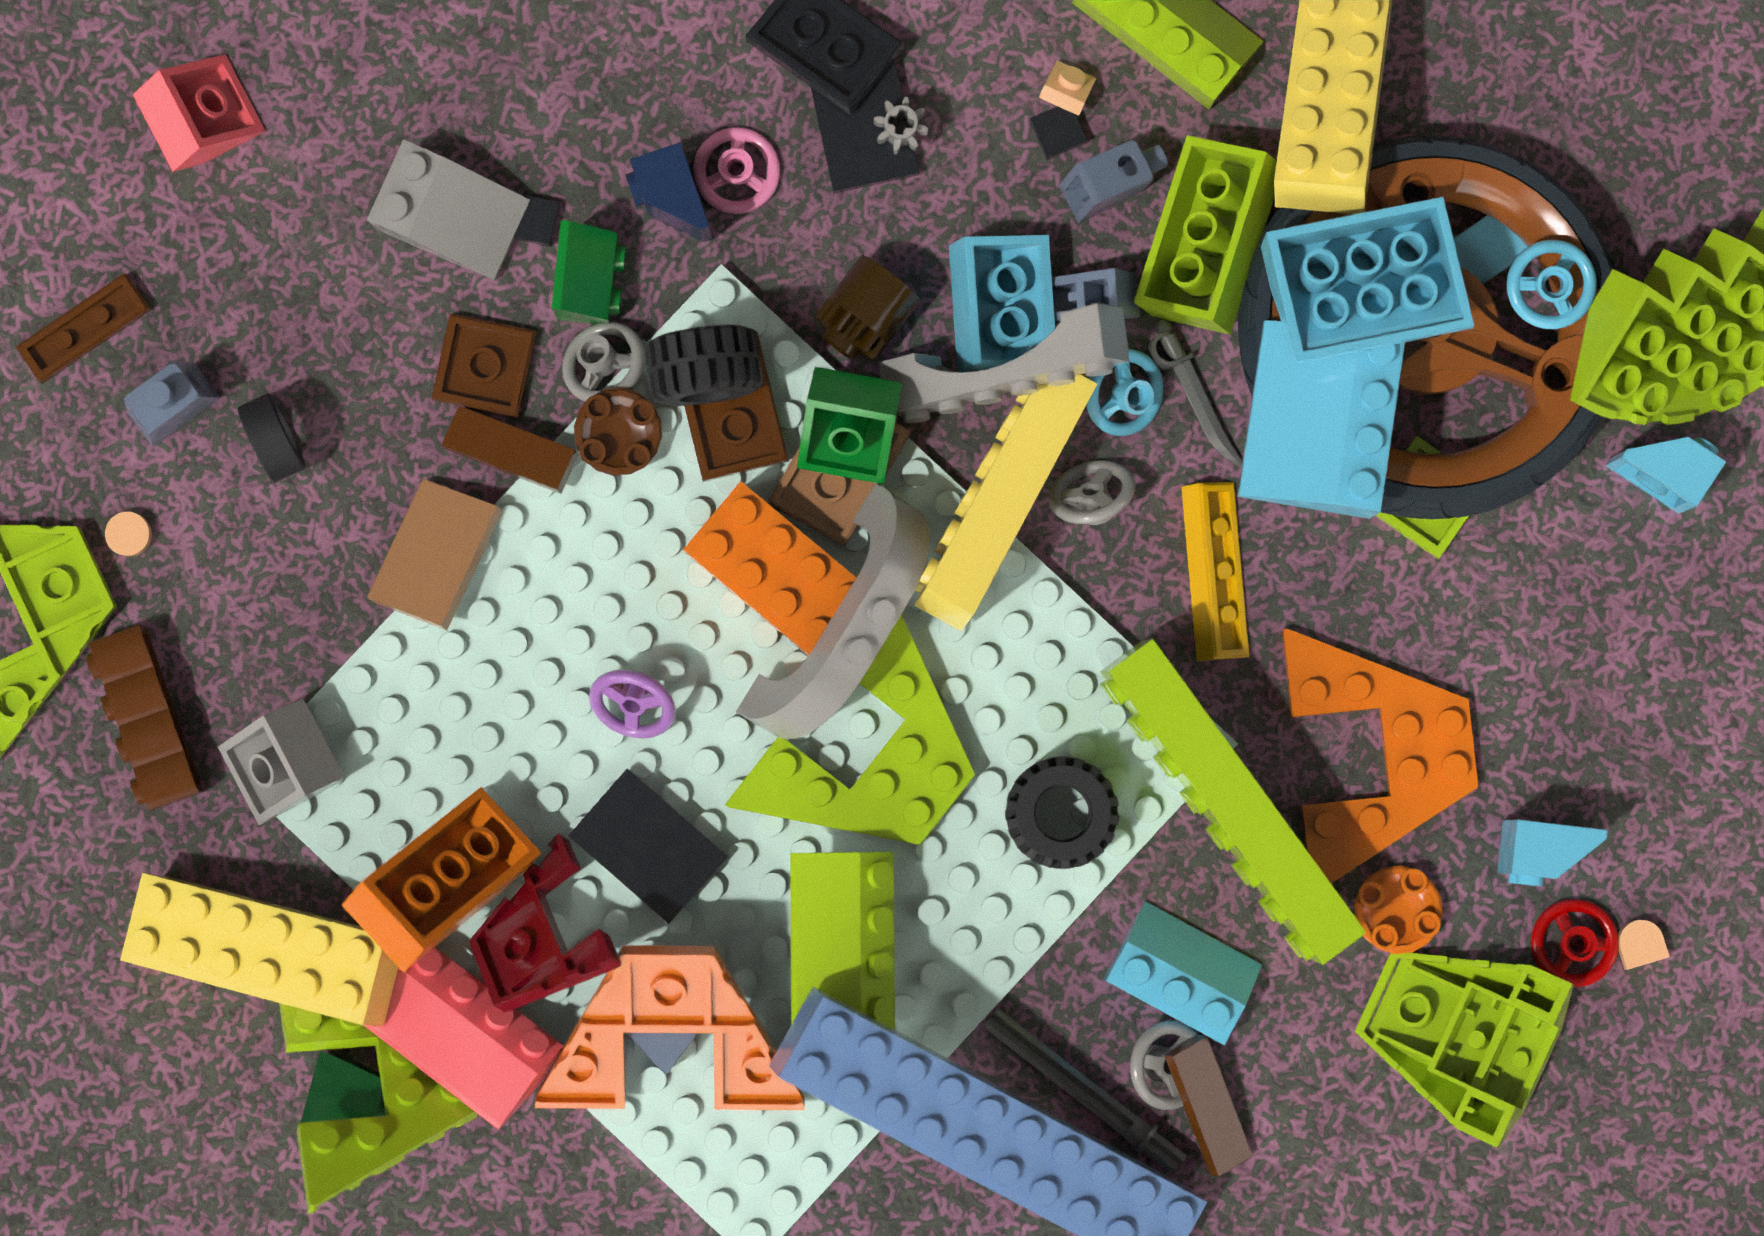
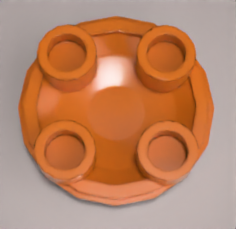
(1398, 909)

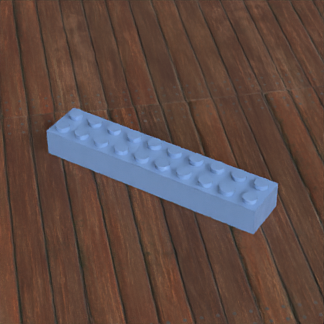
(977, 1126)

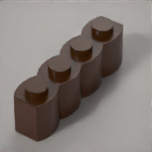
(145, 718)

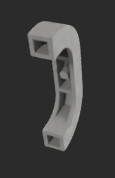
(857, 628)

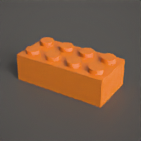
(771, 566)
(441, 879)

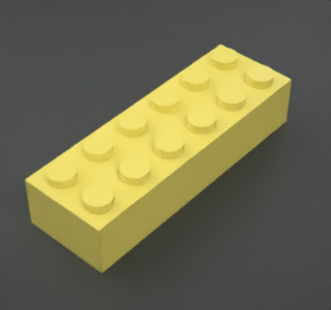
(1332, 105)
(1001, 501)
(259, 949)

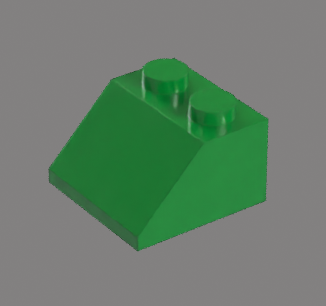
(587, 274)
(849, 425)

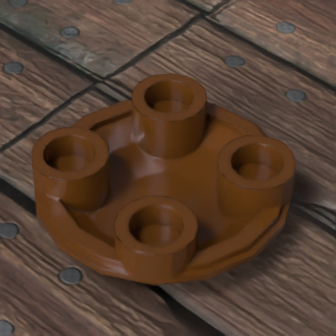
(617, 431)

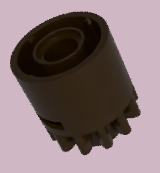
(866, 310)

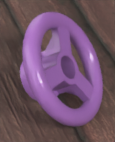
(634, 695)

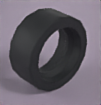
(271, 437)

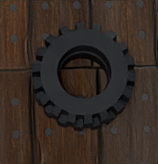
(703, 365)
(1101, 806)

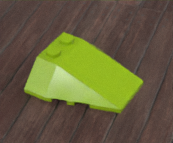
(1467, 1034)

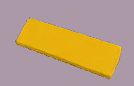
(1215, 571)

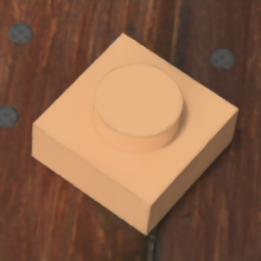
(1067, 87)

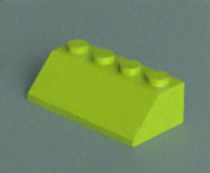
(1183, 39)
(844, 930)

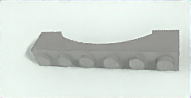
(1084, 342)

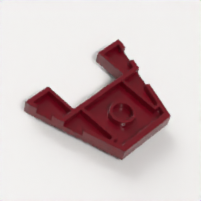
(522, 945)

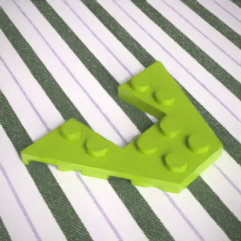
(61, 606)
(904, 785)
(347, 1151)

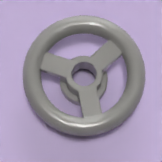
(590, 347)
(1092, 497)
(1148, 1063)

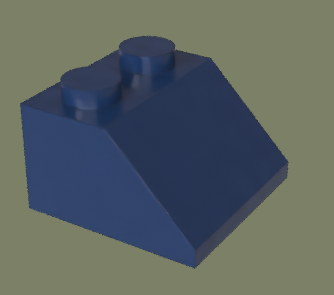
(668, 191)

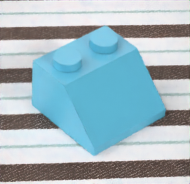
(1671, 471)
(1543, 850)

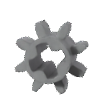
(892, 117)

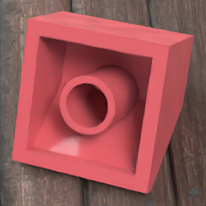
(197, 111)

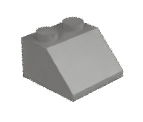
(281, 761)

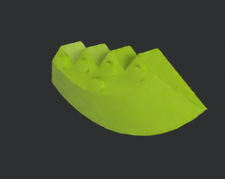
(1678, 339)

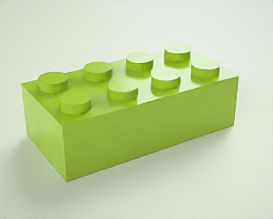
(1208, 234)

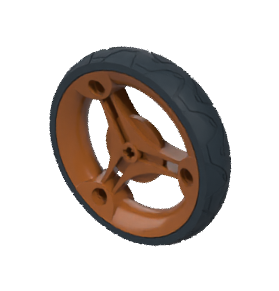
(1553, 426)

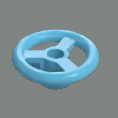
(1567, 314)
(1143, 400)

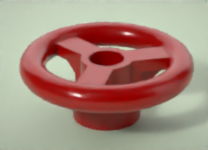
(1591, 943)

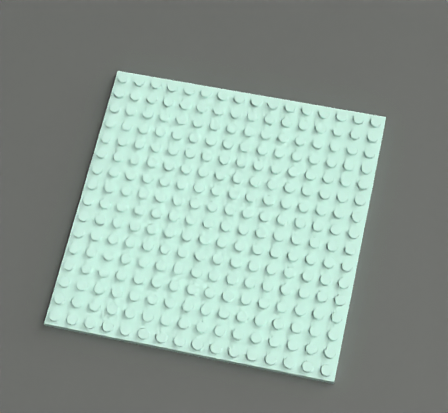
(606, 587)

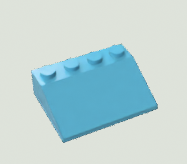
(1367, 280)
(1320, 427)

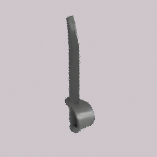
(1191, 386)

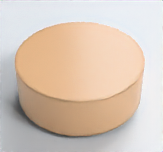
(128, 534)

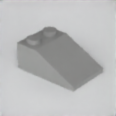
(448, 210)

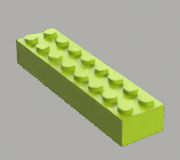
(1232, 802)

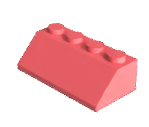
(462, 1041)

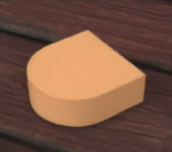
(1641, 944)

